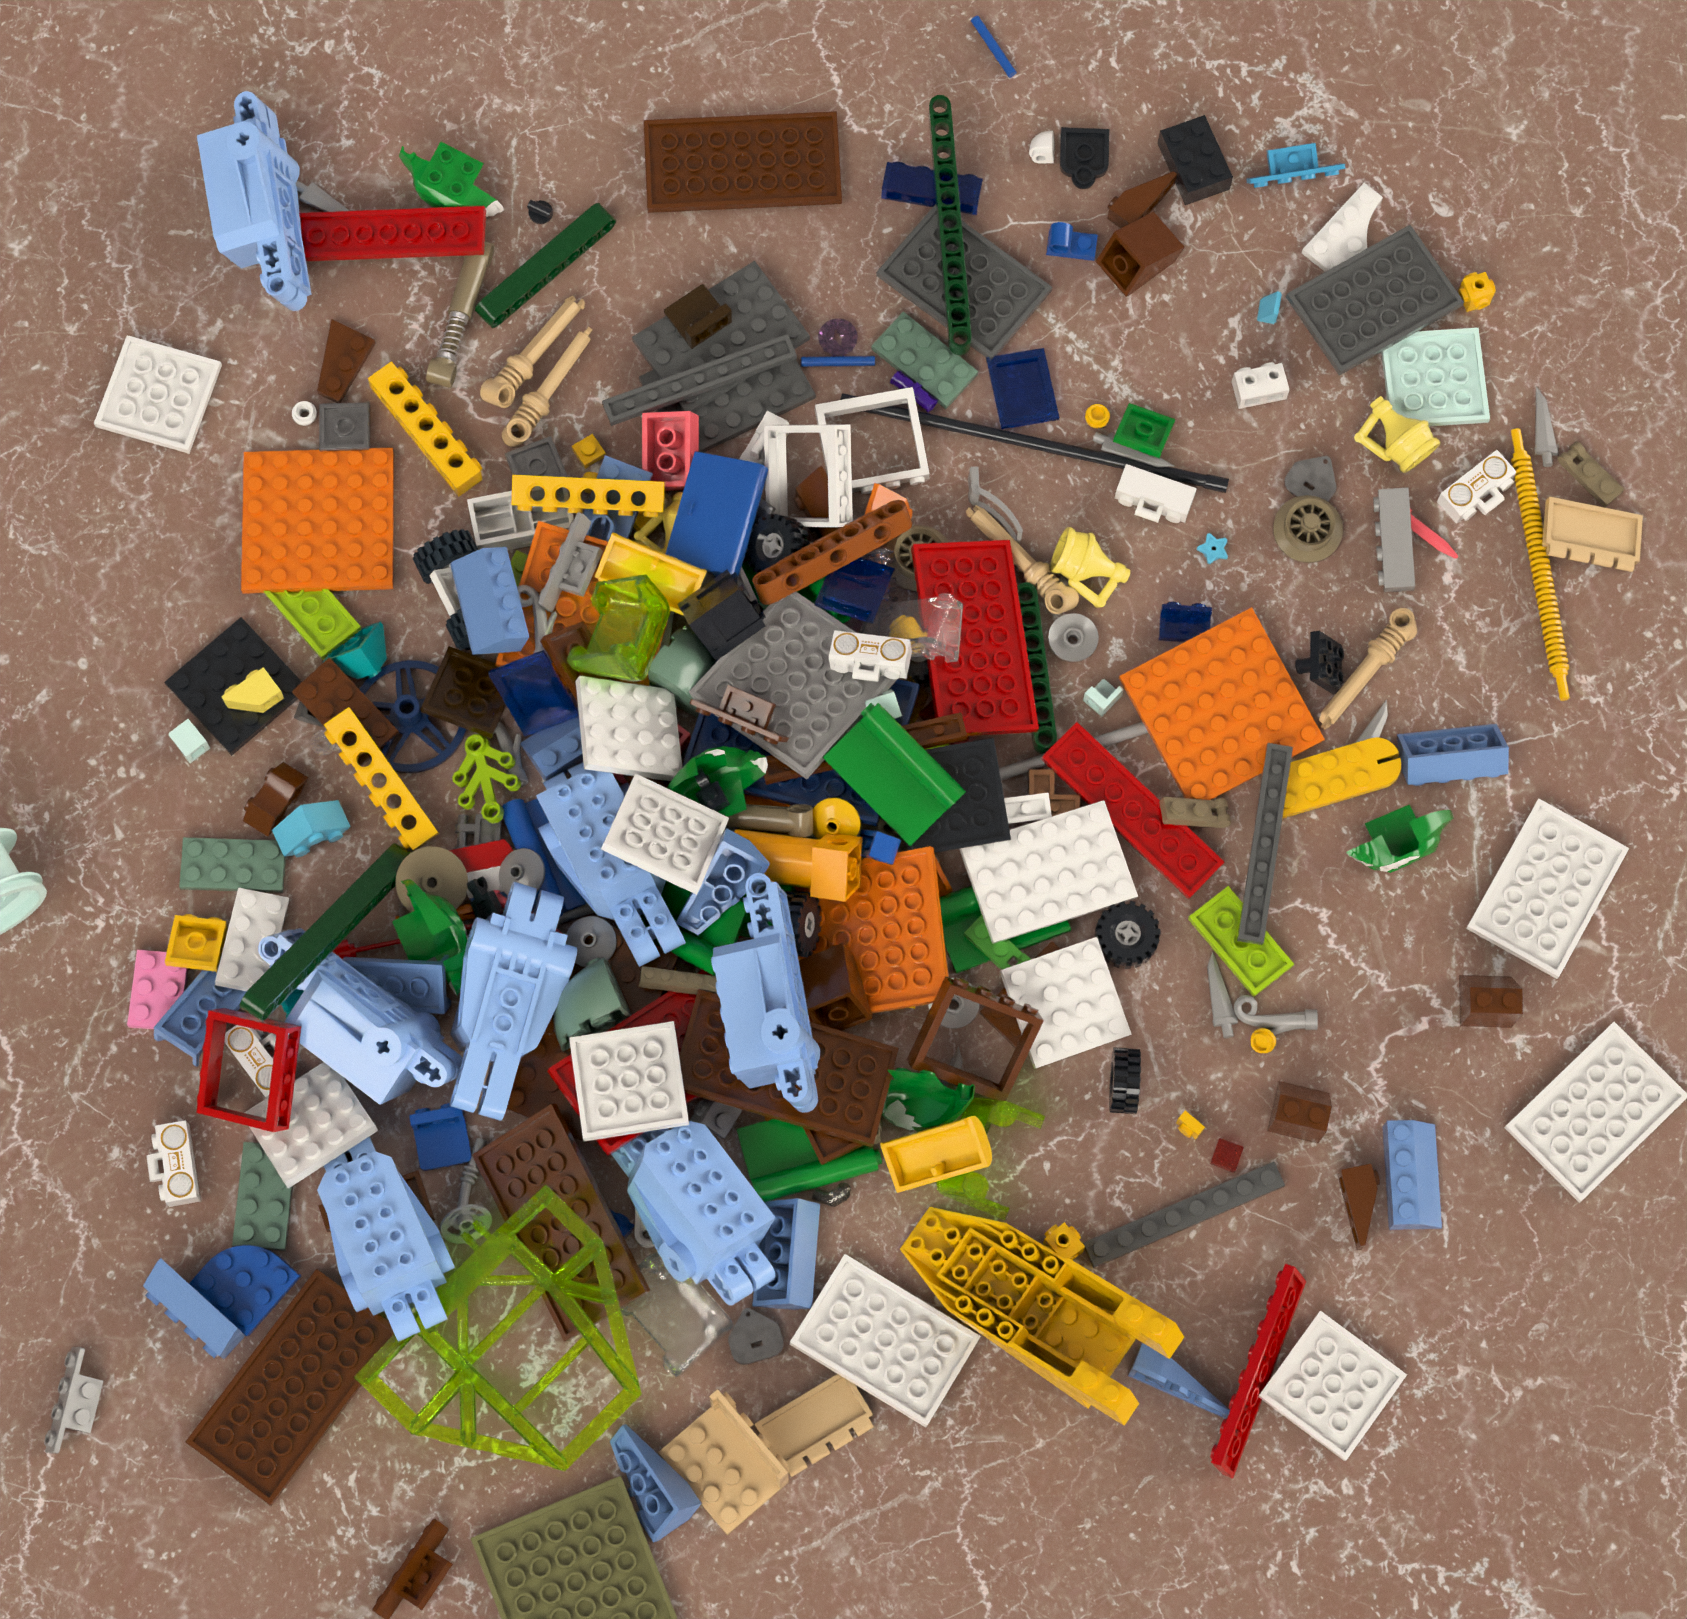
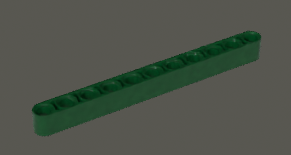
(947, 235)
(324, 935)

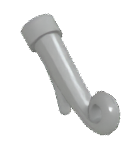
(541, 625)
(507, 745)
(1279, 1022)

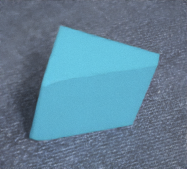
(1269, 308)

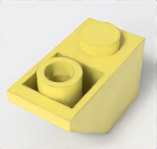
(254, 694)

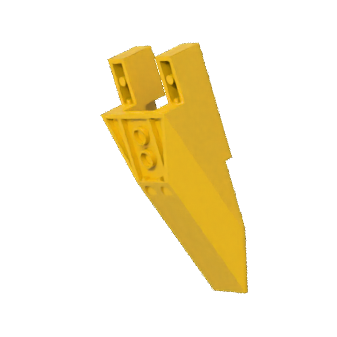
(1037, 1305)

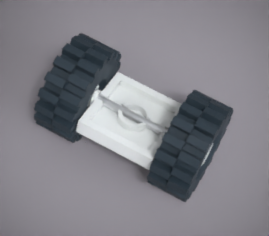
(434, 566)

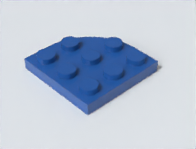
(245, 1284)

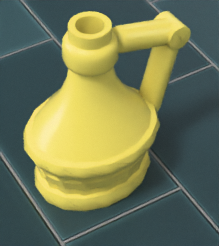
(1407, 439)
(668, 518)
(1080, 558)

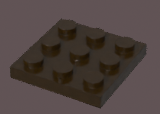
(465, 694)

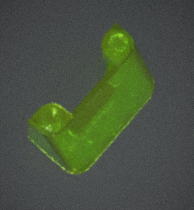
(627, 631)

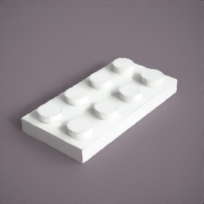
(252, 919)

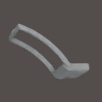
(973, 495)

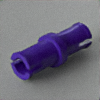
(921, 397)

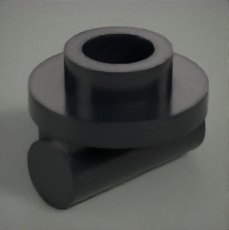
(540, 211)

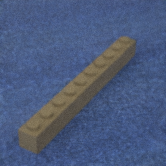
(676, 981)

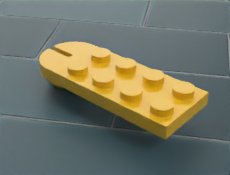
(1340, 775)

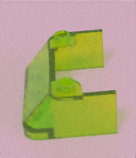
(973, 1187)

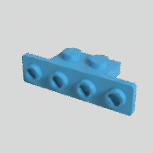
(1293, 162)

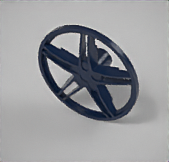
(408, 719)

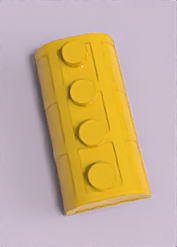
(671, 576)
(937, 1153)

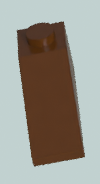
(1139, 200)
(1359, 1195)

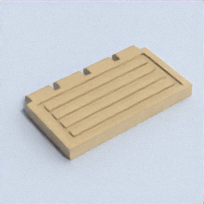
(1593, 532)
(814, 1420)

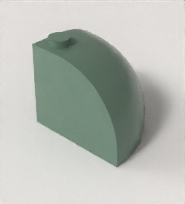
(681, 667)
(589, 1003)

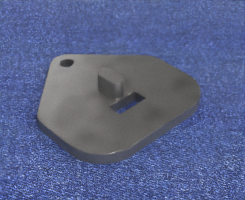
(1315, 474)
(750, 1331)

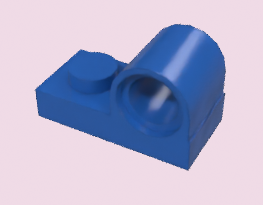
(1070, 244)
(879, 846)

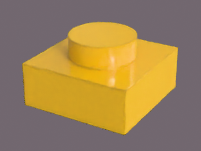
(588, 451)
(1189, 1125)

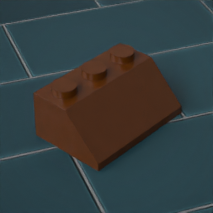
(813, 499)

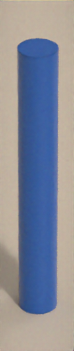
(993, 46)
(838, 361)

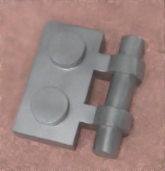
(482, 830)

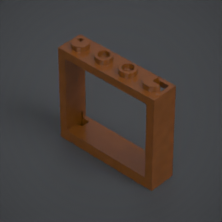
(919, 1061)

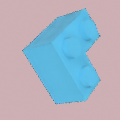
(309, 826)

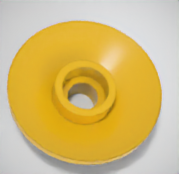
(838, 812)

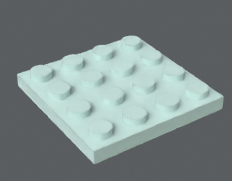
(1437, 377)

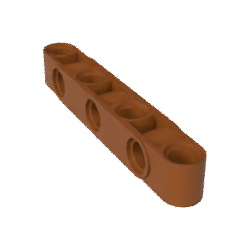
(832, 552)

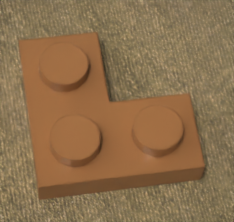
(1043, 782)

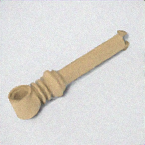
(519, 367)
(536, 403)
(1034, 572)
(1380, 652)

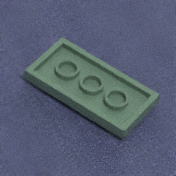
(924, 359)
(232, 865)
(261, 1202)

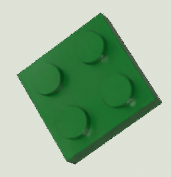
(1144, 430)

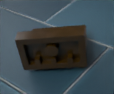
(698, 316)

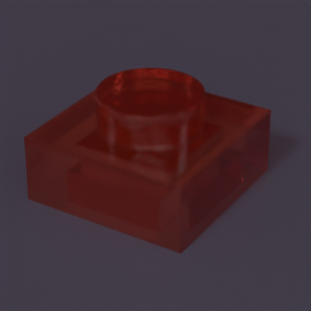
(1226, 1155)

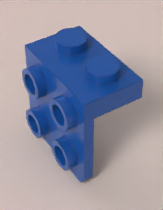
(440, 1137)

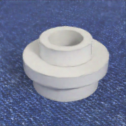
(301, 407)

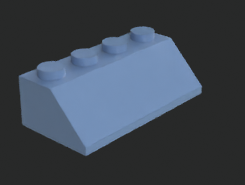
(490, 601)
(555, 748)
(1453, 754)
(1411, 1175)
(791, 1250)
(192, 1309)

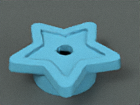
(1212, 555)

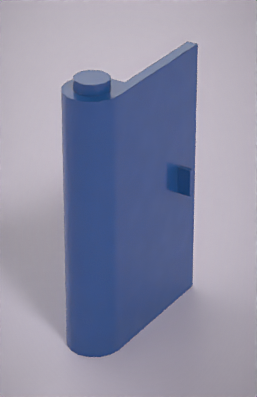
(717, 512)
(523, 824)

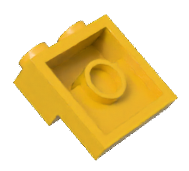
(196, 942)

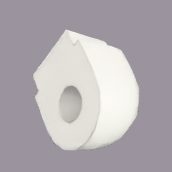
(1043, 147)

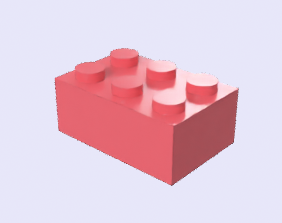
(669, 446)

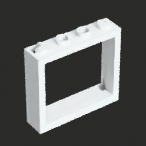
(870, 402)
(838, 471)

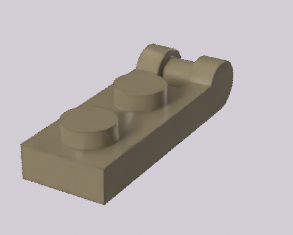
(1590, 474)
(1195, 812)

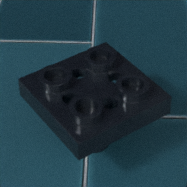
(1323, 663)

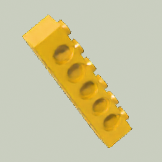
(459, 478)
(523, 485)
(348, 722)

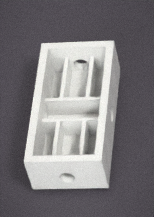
(502, 525)

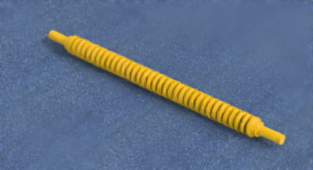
(1540, 565)

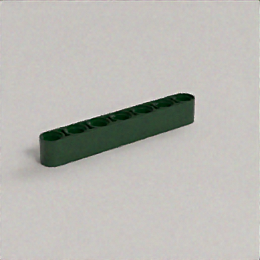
(545, 265)
(1039, 679)

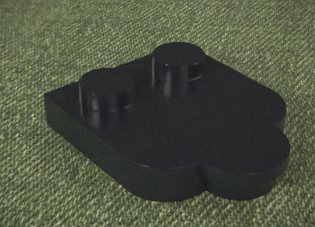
(1084, 154)

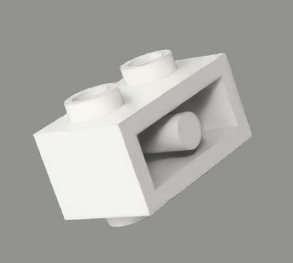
(1260, 385)

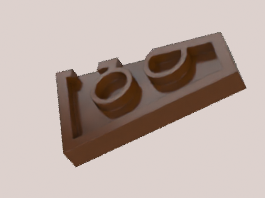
(342, 360)

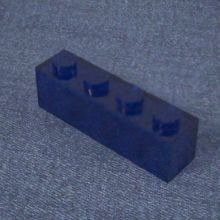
(917, 187)

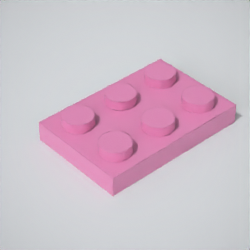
(154, 989)

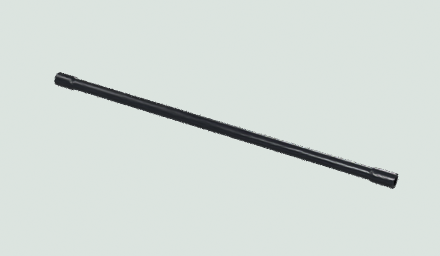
(1204, 480)

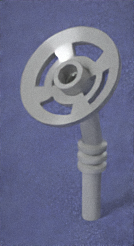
(462, 1216)

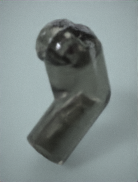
(834, 1197)

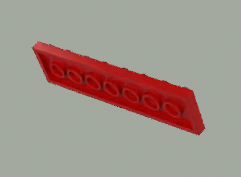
(393, 233)
(1132, 809)
(1258, 1372)

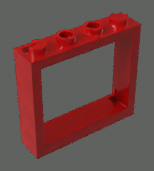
(282, 1070)

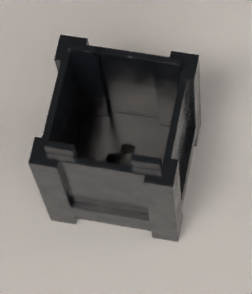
(722, 614)

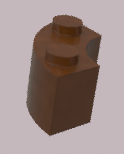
(270, 804)

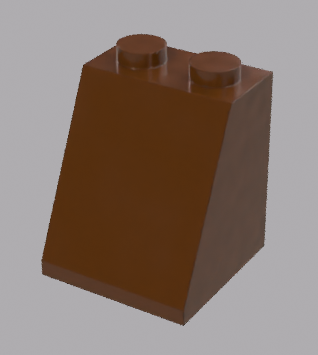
(1139, 253)
(834, 989)
(1489, 1001)
(1300, 1112)

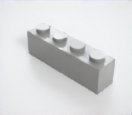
(1396, 540)

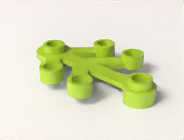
(483, 776)

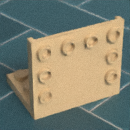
(726, 1463)

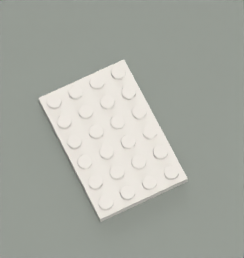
(1049, 872)
(1547, 888)
(1596, 1112)
(885, 1340)

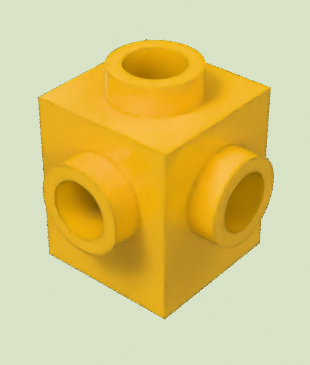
(1476, 291)
(1069, 1236)

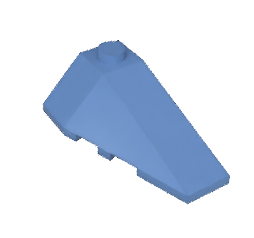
(723, 883)
(1171, 1378)
(659, 1490)

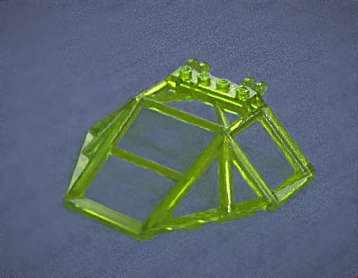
(467, 1380)

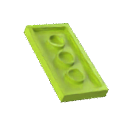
(317, 618)
(1251, 963)

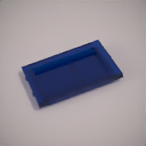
(1022, 388)
(855, 589)
(534, 693)

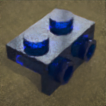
(1183, 622)

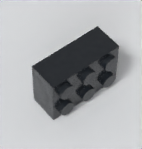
(1196, 158)

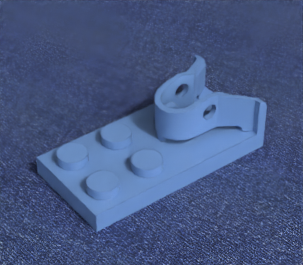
(604, 525)
(412, 981)
(186, 1019)

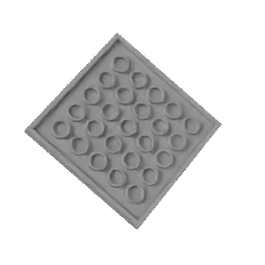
(792, 668)

